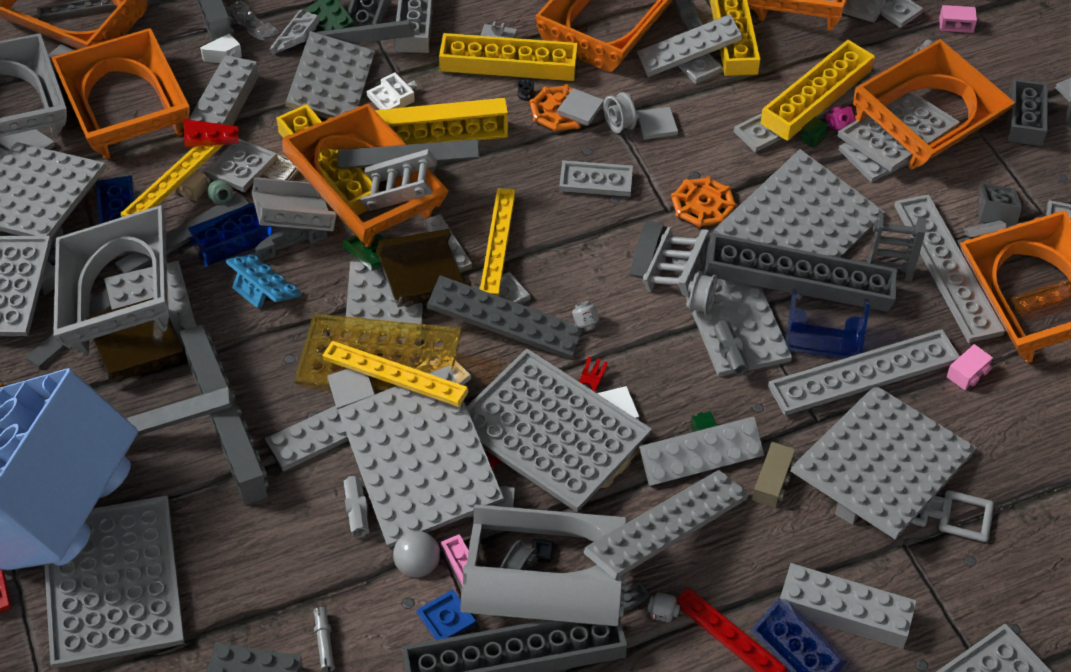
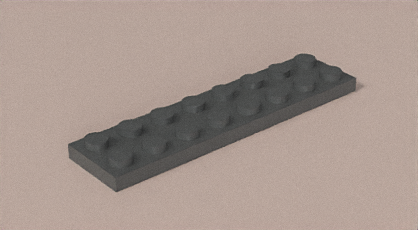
(504, 317)

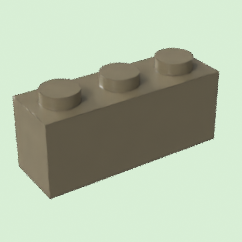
(774, 475)

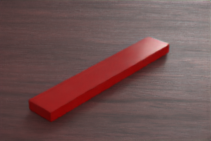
(728, 633)

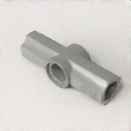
(356, 506)

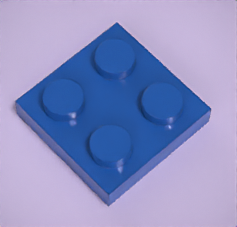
(444, 618)

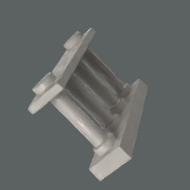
(394, 168)
(694, 264)

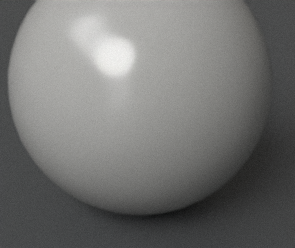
(416, 554)

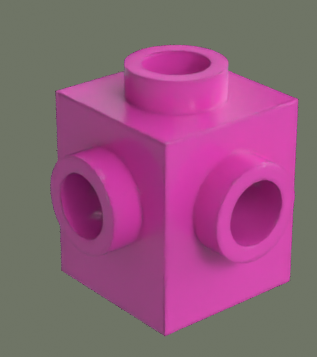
(839, 117)

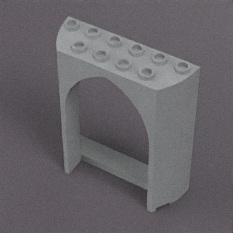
(29, 60)
(83, 256)
(576, 597)

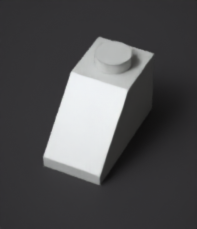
(219, 48)

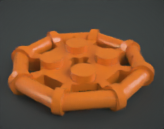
(550, 117)
(710, 191)

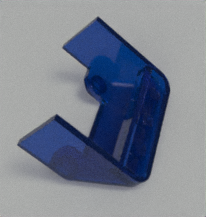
(825, 340)

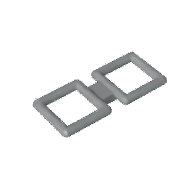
(941, 508)

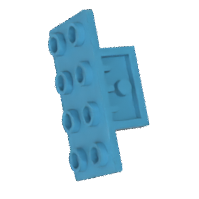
(257, 280)

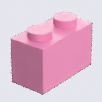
(957, 19)
(970, 367)

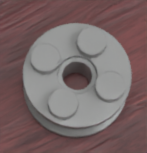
(620, 112)
(702, 293)

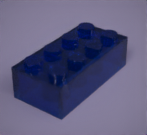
(114, 197)
(228, 234)
(796, 640)

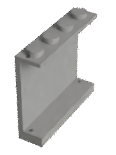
(291, 205)

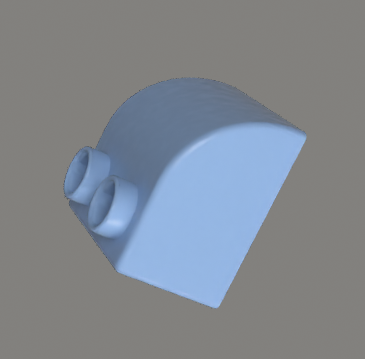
(56, 460)

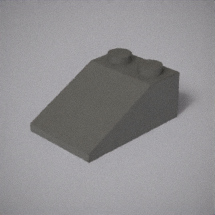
(368, 11)
(998, 204)

